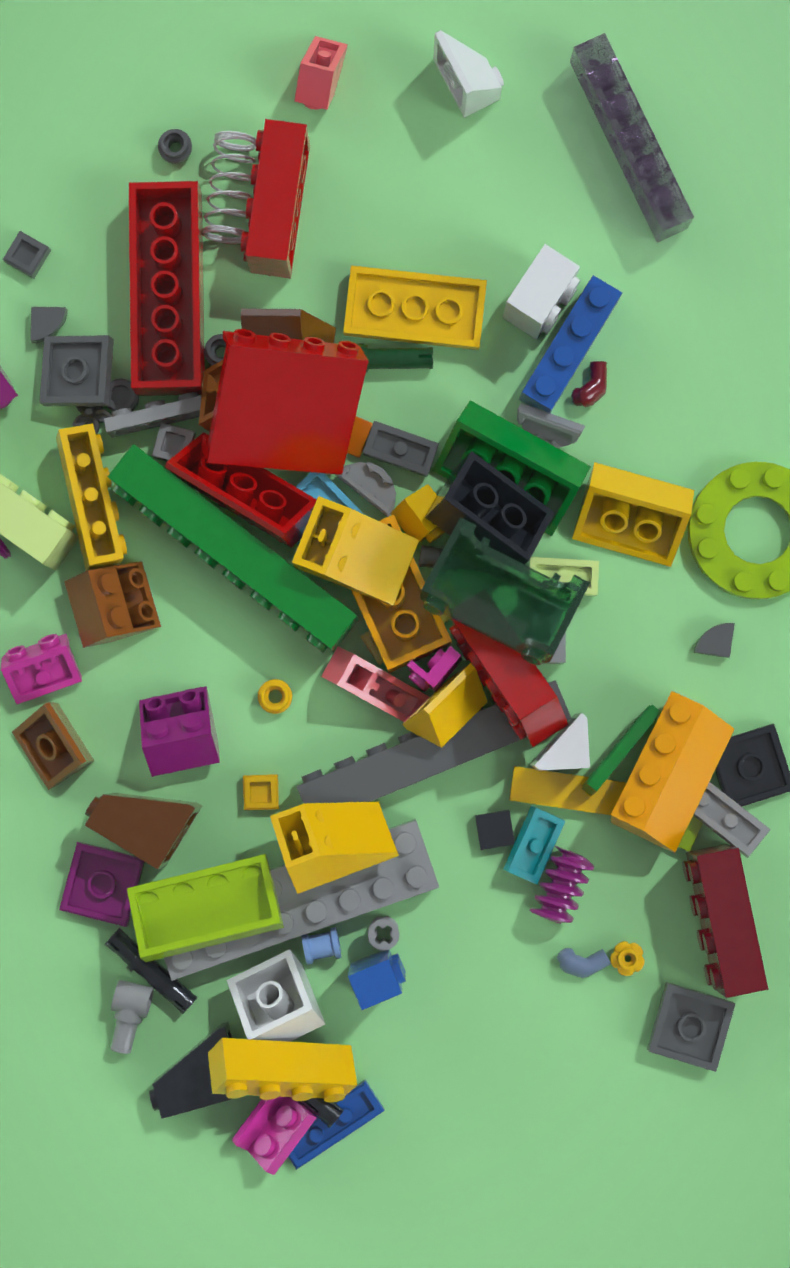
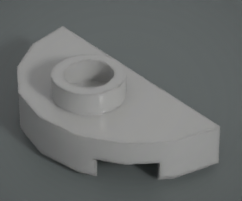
(548, 427)
(372, 484)

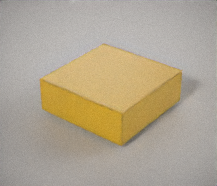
(261, 792)

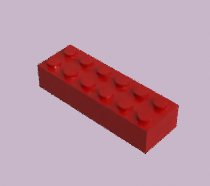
(166, 288)

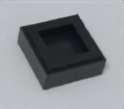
(494, 829)

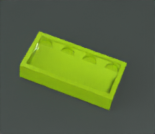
(204, 908)

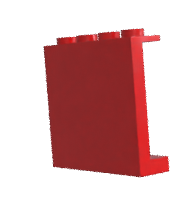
(285, 403)

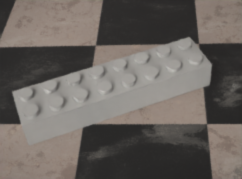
(328, 903)

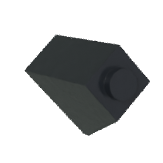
(188, 1081)

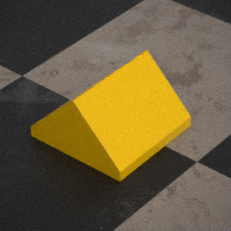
(448, 708)

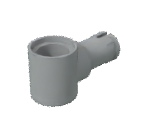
(130, 1005)

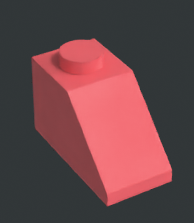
(320, 73)

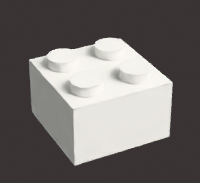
(542, 289)
(276, 1000)

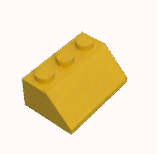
(633, 514)

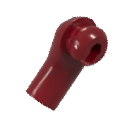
(593, 389)

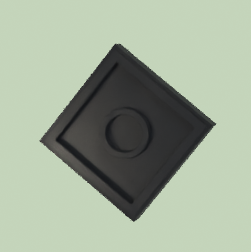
(753, 766)

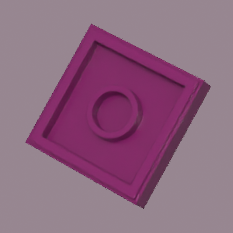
(100, 884)

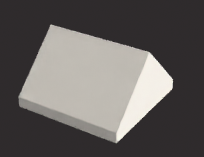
(567, 749)

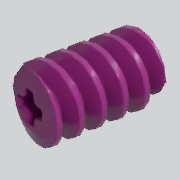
(563, 886)

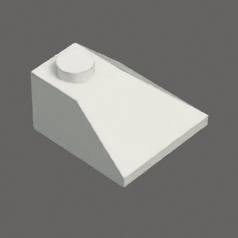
(466, 74)

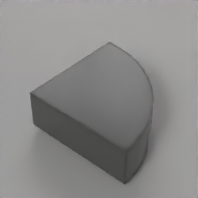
(46, 322)
(716, 641)

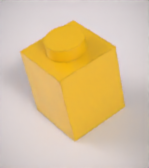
(412, 512)

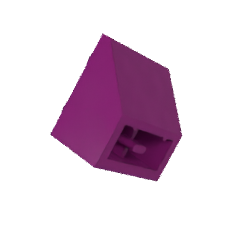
(178, 731)

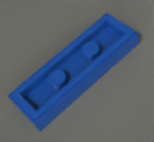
(359, 1108)

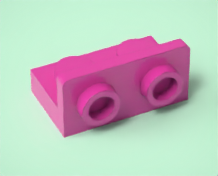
(440, 667)
(40, 668)
(274, 1131)

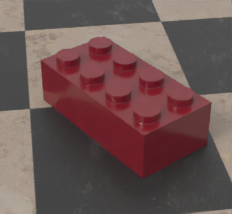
(725, 920)

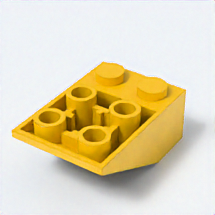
(354, 551)
(331, 840)

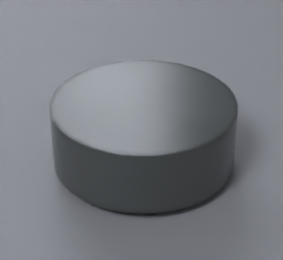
(122, 395)

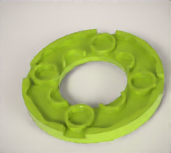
(708, 537)

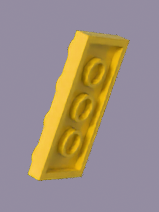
(415, 307)

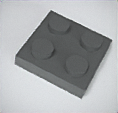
(76, 370)
(691, 1026)

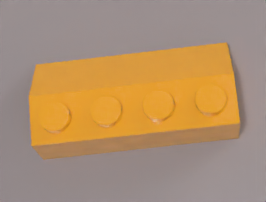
(672, 772)

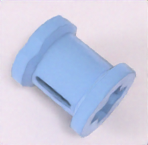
(321, 946)

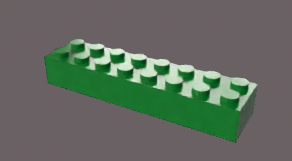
(227, 543)

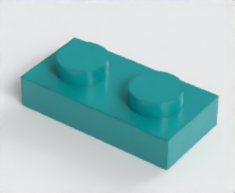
(534, 845)

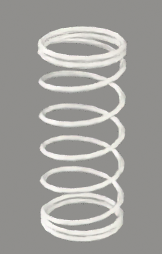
(226, 135)

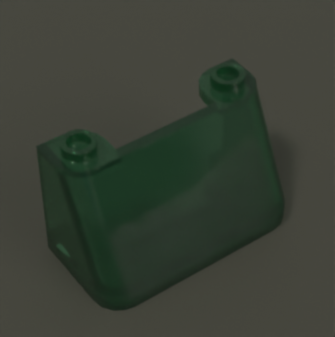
(501, 596)

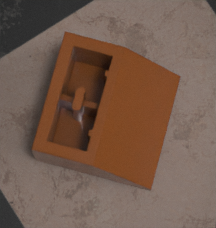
(112, 603)

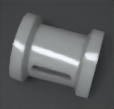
(383, 944)

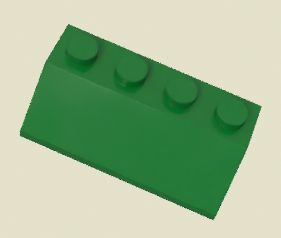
(519, 455)

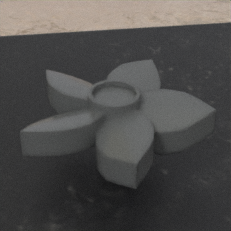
(91, 415)

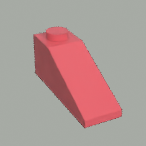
(373, 684)

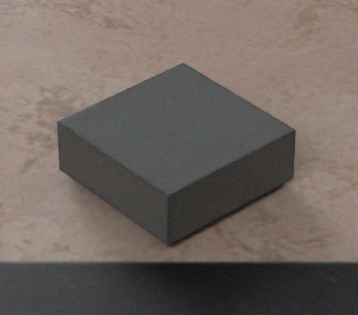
(27, 254)

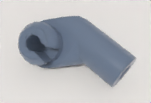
(581, 966)

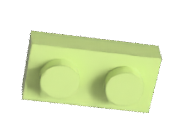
(567, 569)

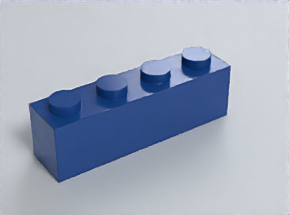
(570, 345)

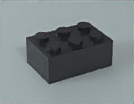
(495, 504)

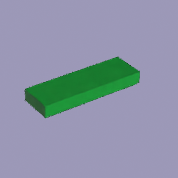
(620, 750)

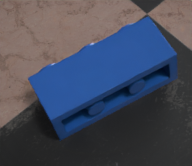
(377, 978)

